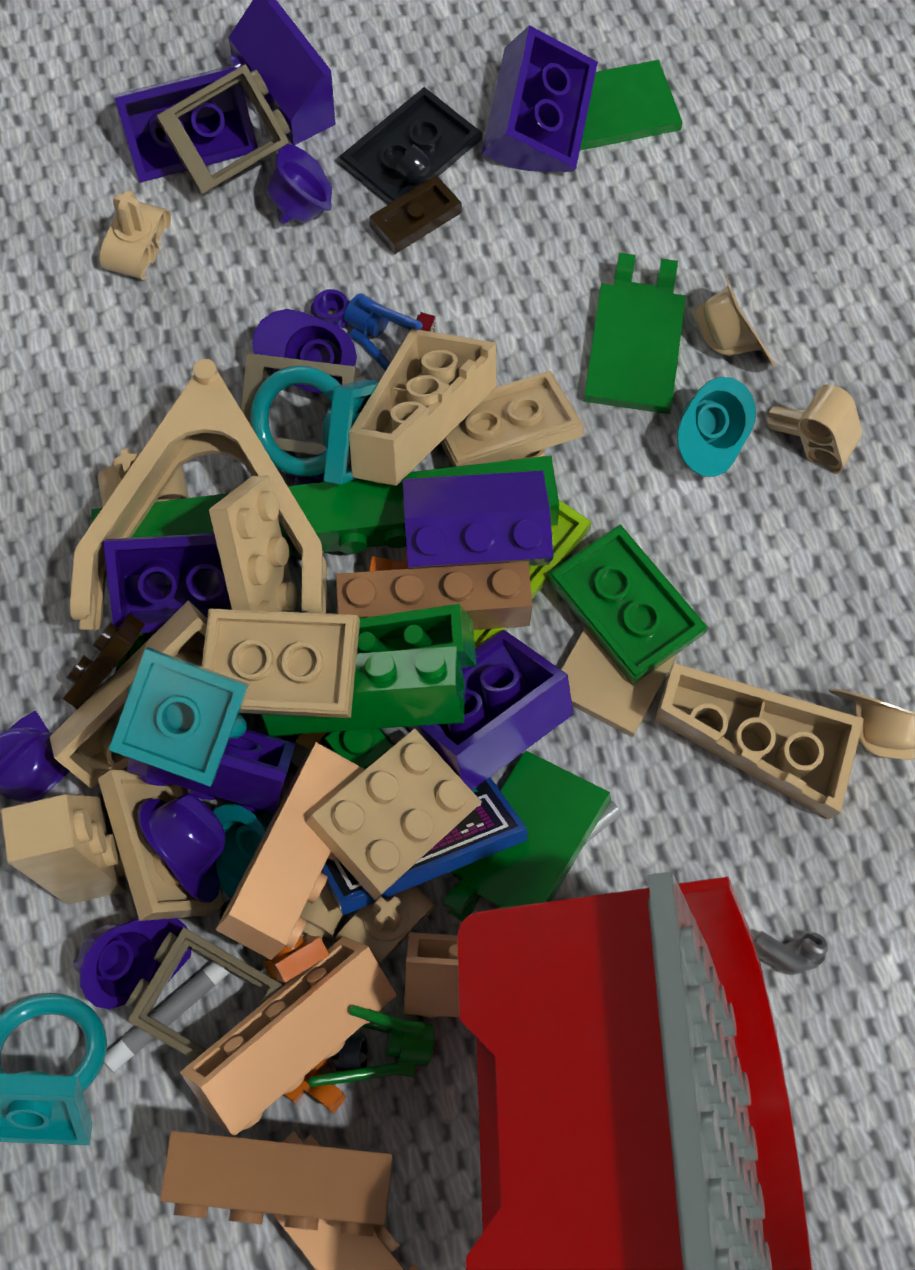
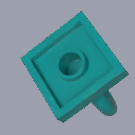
(346, 406)
(179, 717)
(43, 1105)

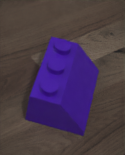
(289, 66)
(539, 104)
(217, 128)
(477, 520)
(161, 574)
(507, 708)
(248, 774)

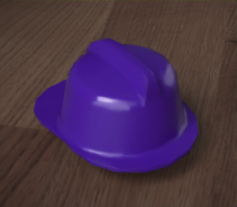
(298, 186)
(303, 337)
(28, 761)
(188, 841)
(119, 956)

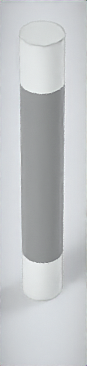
(166, 1014)

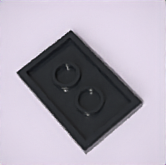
(421, 122)

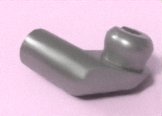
(794, 956)

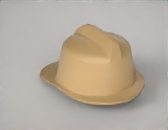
(726, 327)
(885, 728)

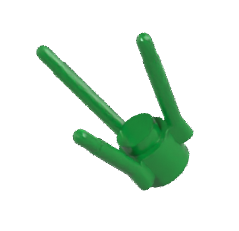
(406, 1041)

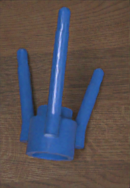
(372, 318)

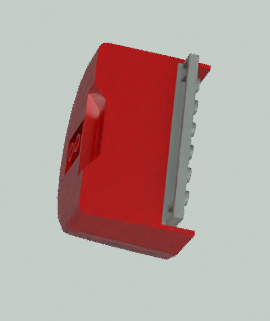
(629, 1086)

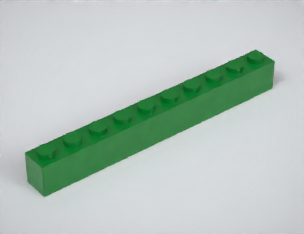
(342, 515)

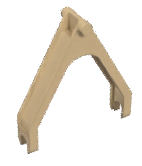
(198, 424)

